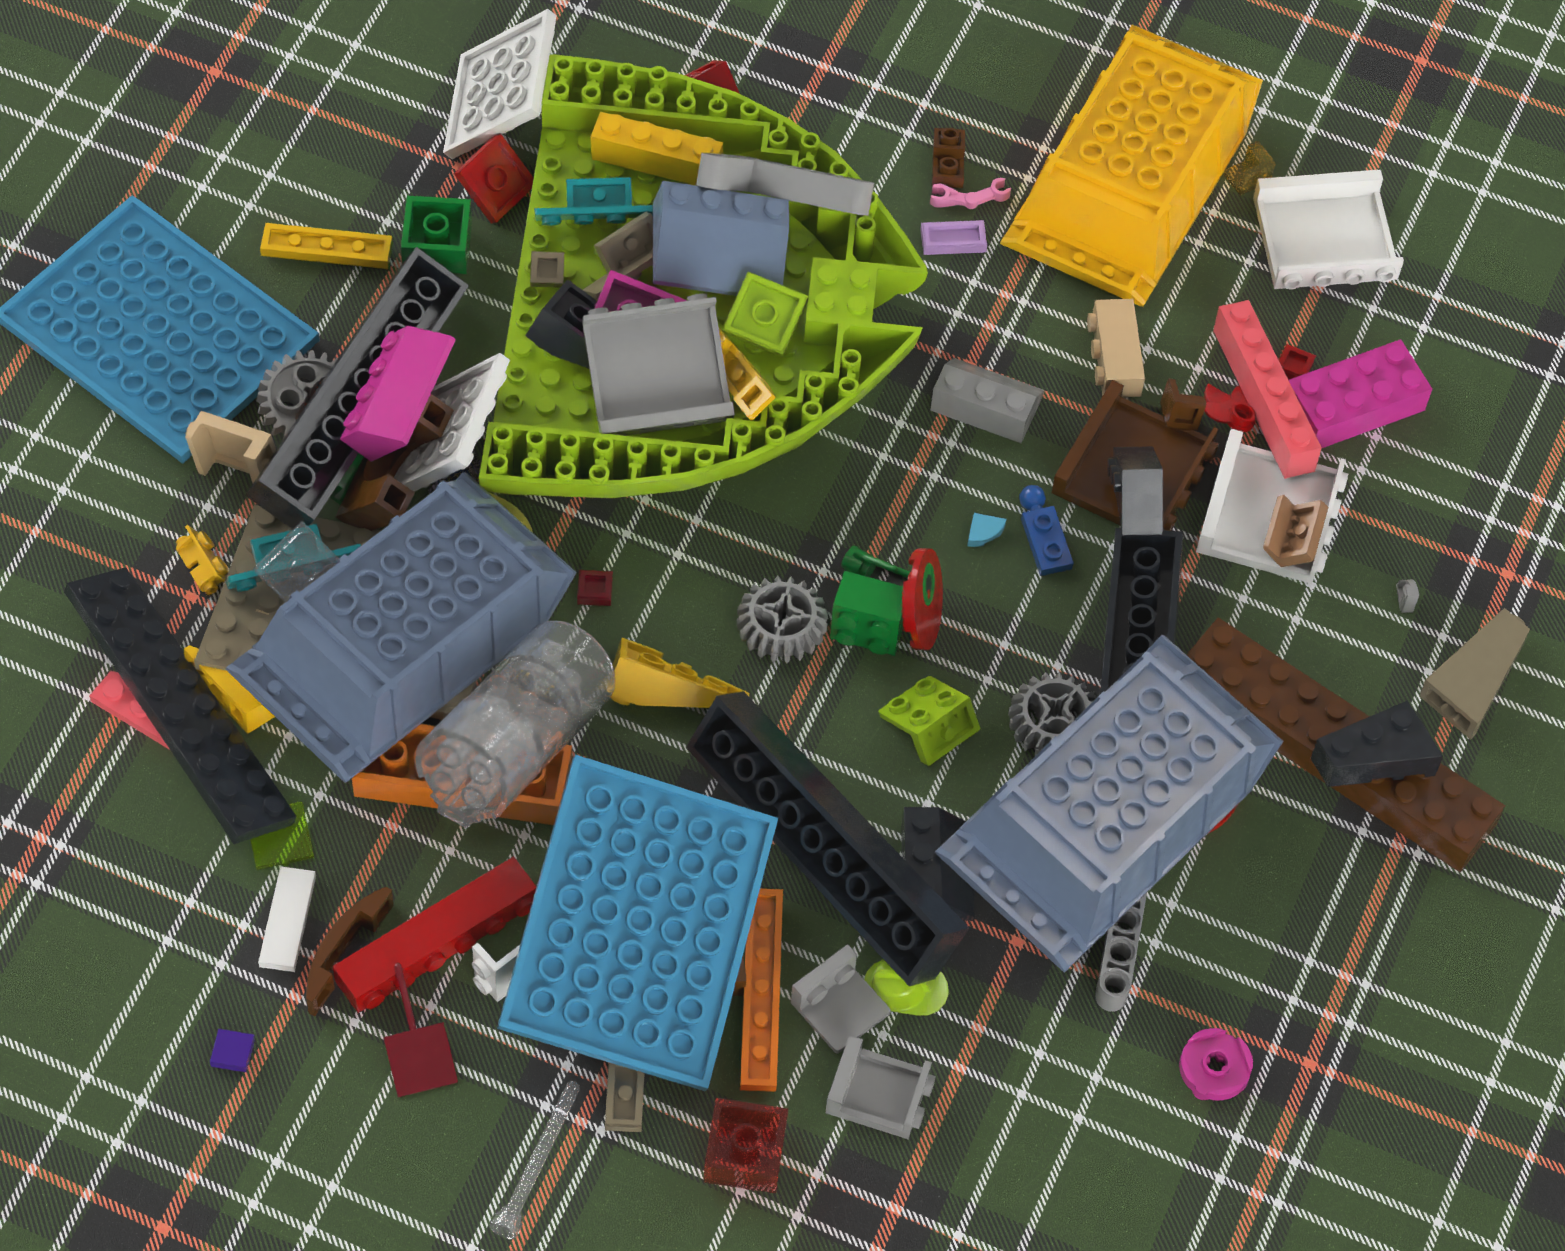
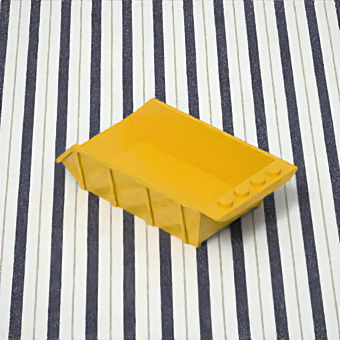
(1136, 166)

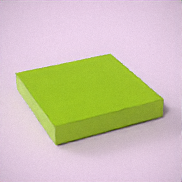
(765, 314)

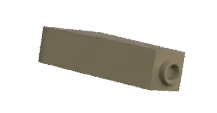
(1474, 674)

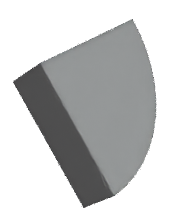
(1407, 595)

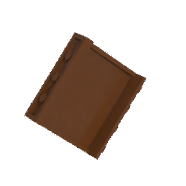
(1123, 423)

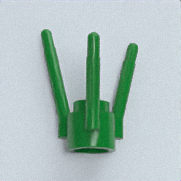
(863, 563)

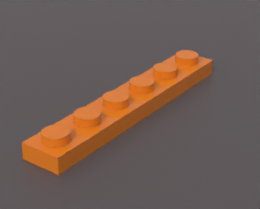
(762, 994)

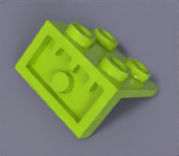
(933, 716)

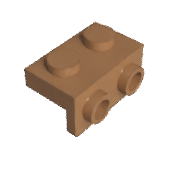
(1295, 531)

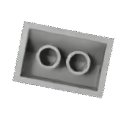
(985, 399)

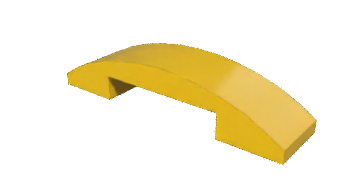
(744, 381)

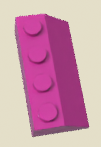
(396, 391)

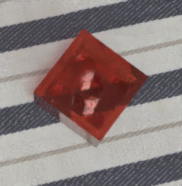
(745, 1145)

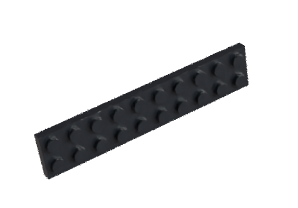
(180, 705)

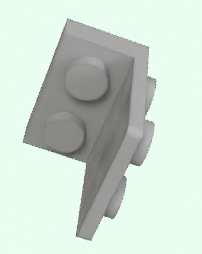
(838, 1000)

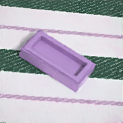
(953, 237)

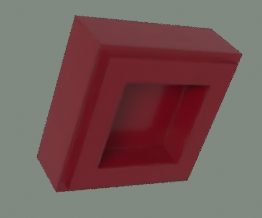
(595, 587)

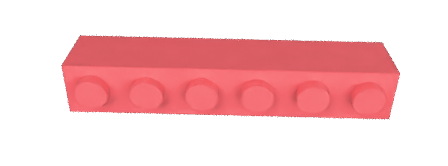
(1267, 389)

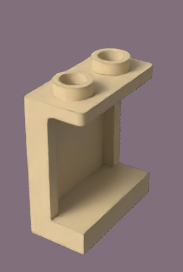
(229, 444)

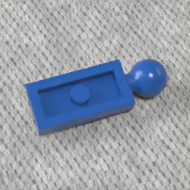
(1044, 532)

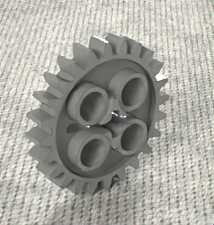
(283, 385)

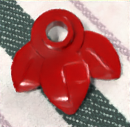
(1229, 409)

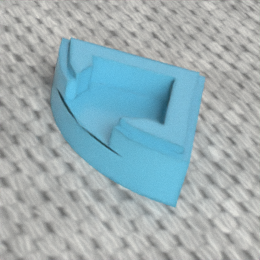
(985, 529)

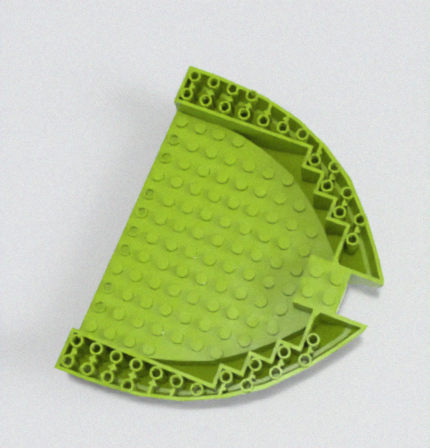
(845, 263)

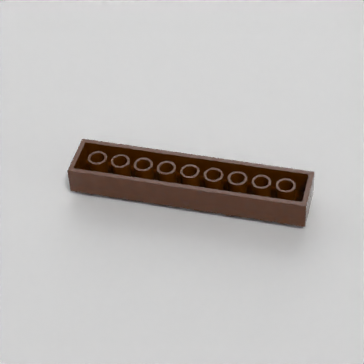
(1434, 812)

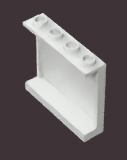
(1325, 229)
(1245, 502)

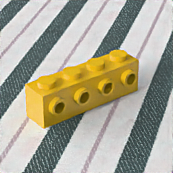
(650, 148)

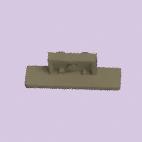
(625, 251)

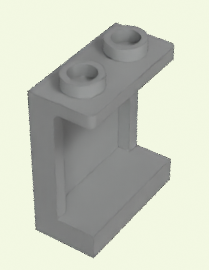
(879, 1090)

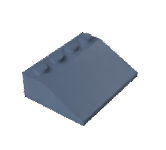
(716, 236)

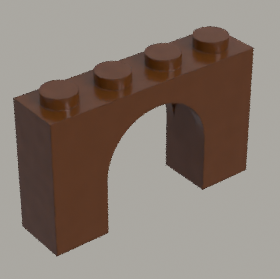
(374, 492)

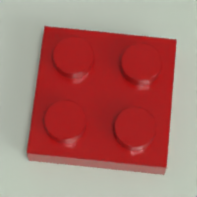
(495, 178)

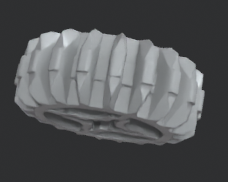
(798, 630)
(1046, 699)

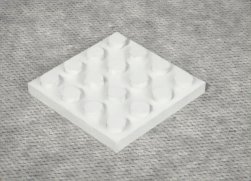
(500, 84)
(472, 399)

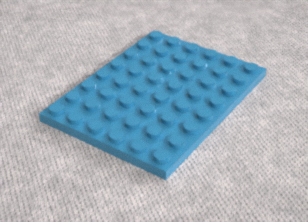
(154, 325)
(638, 923)

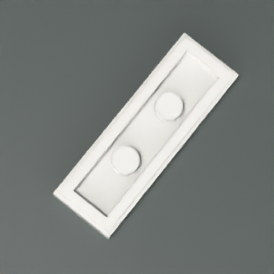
(287, 919)

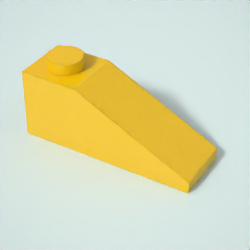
(231, 695)

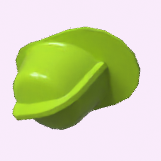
(900, 998)

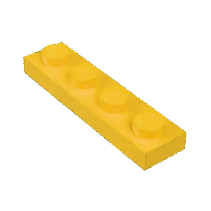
(326, 245)

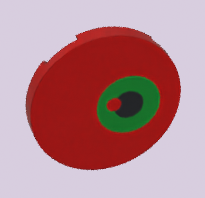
(923, 599)

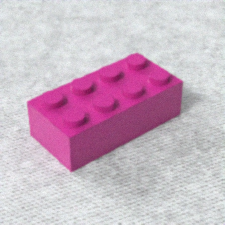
(1362, 393)

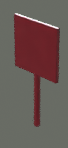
(420, 1056)

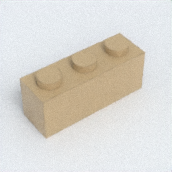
(1116, 346)

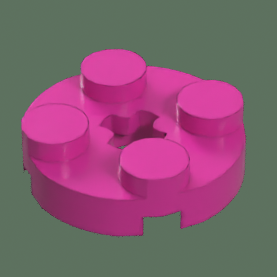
(1225, 1048)

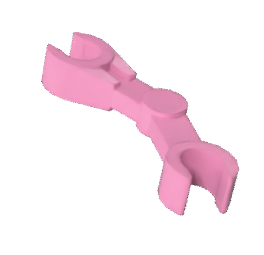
(970, 200)

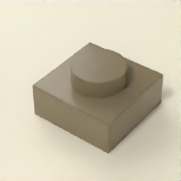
(547, 269)

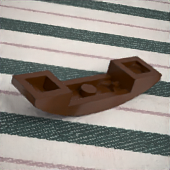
(367, 913)

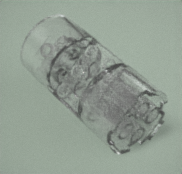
(515, 722)

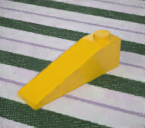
(650, 681)

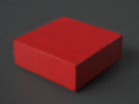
(1296, 361)

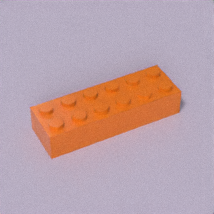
(396, 780)

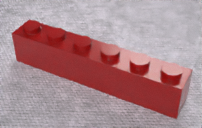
(435, 935)

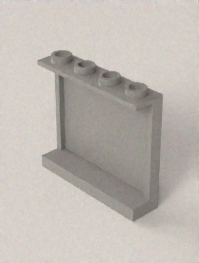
(657, 366)

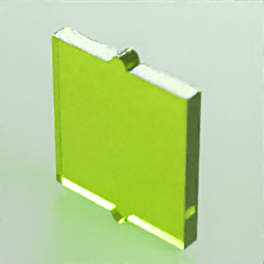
(285, 844)

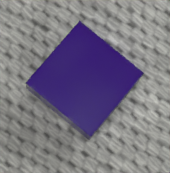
(232, 1050)

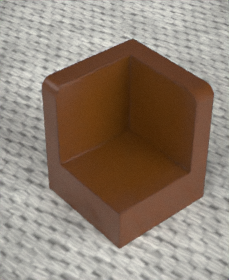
(1181, 409)

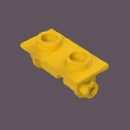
(197, 549)

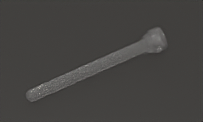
(508, 1220)

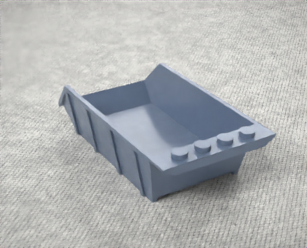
(403, 625)
(1112, 803)

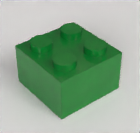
(439, 229)
(867, 614)

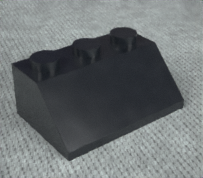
(921, 835)

